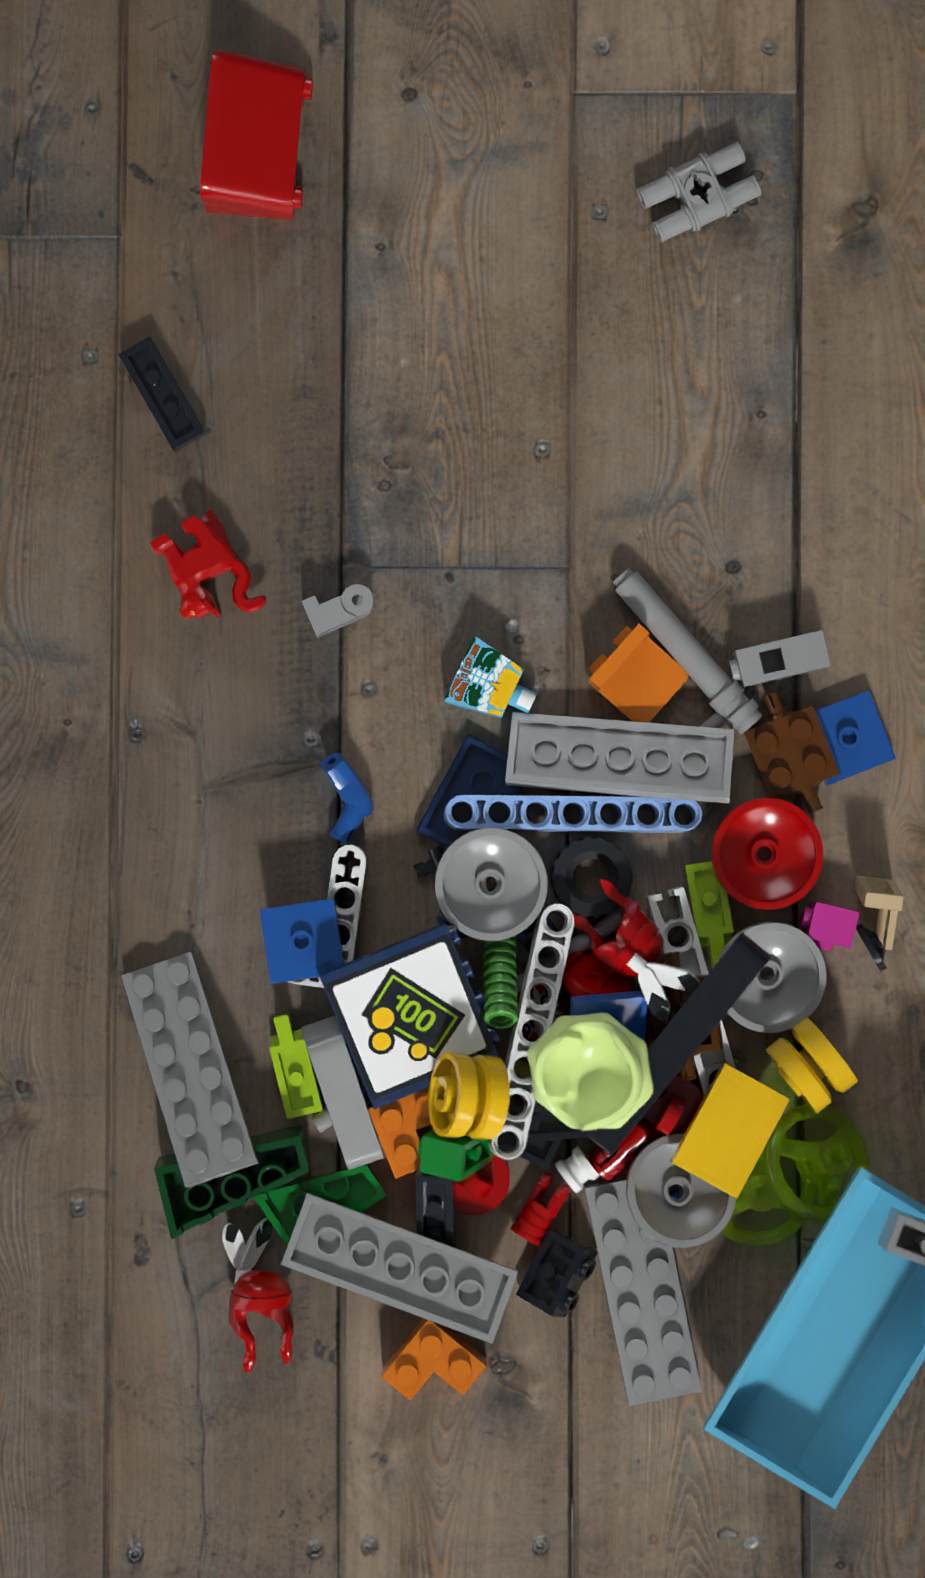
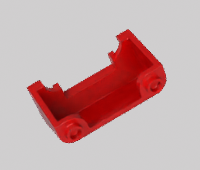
(253, 136)

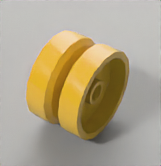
(812, 1064)
(468, 1096)

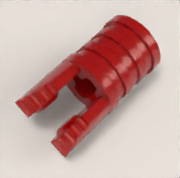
(627, 1151)
(537, 1216)

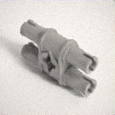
(694, 210)

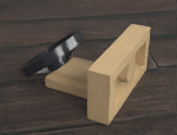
(888, 898)

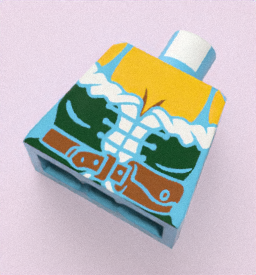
(488, 682)

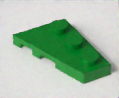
(350, 1188)

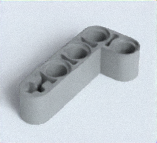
(342, 1092)

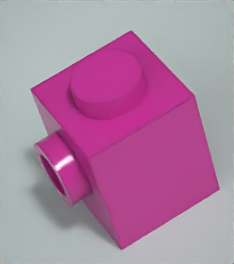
(829, 925)

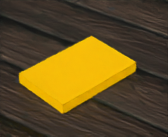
(729, 1130)

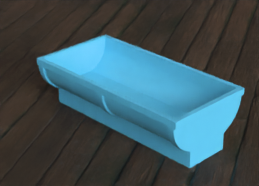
(831, 1350)

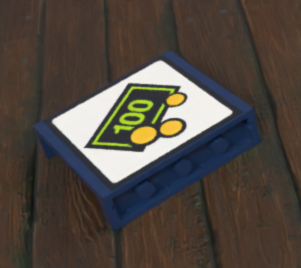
(407, 1010)

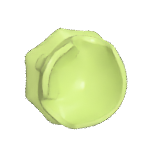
(590, 1071)

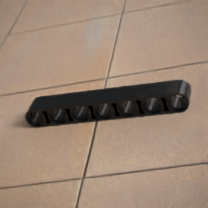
(692, 1026)

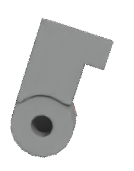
(340, 611)

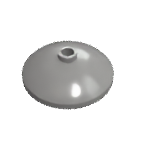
(518, 889)
(791, 988)
(680, 1222)

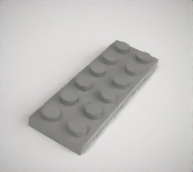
(620, 757)
(189, 1069)
(399, 1268)
(642, 1301)

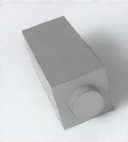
(779, 659)

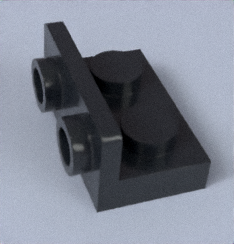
(557, 1274)

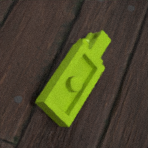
(709, 908)
(294, 1069)

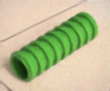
(500, 983)

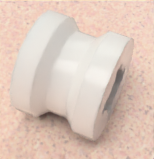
(576, 1169)

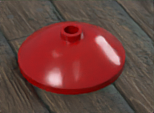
(793, 853)

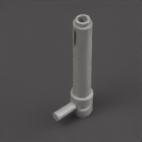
(724, 694)

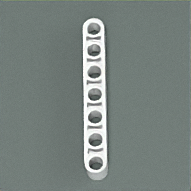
(541, 1014)

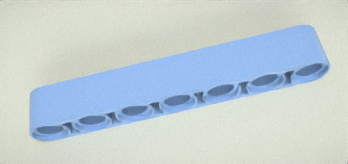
(590, 810)

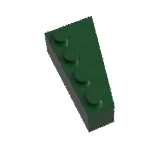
(281, 1158)

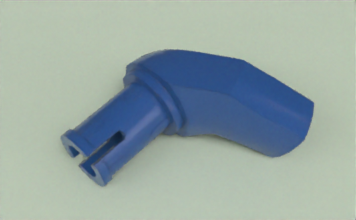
(352, 792)

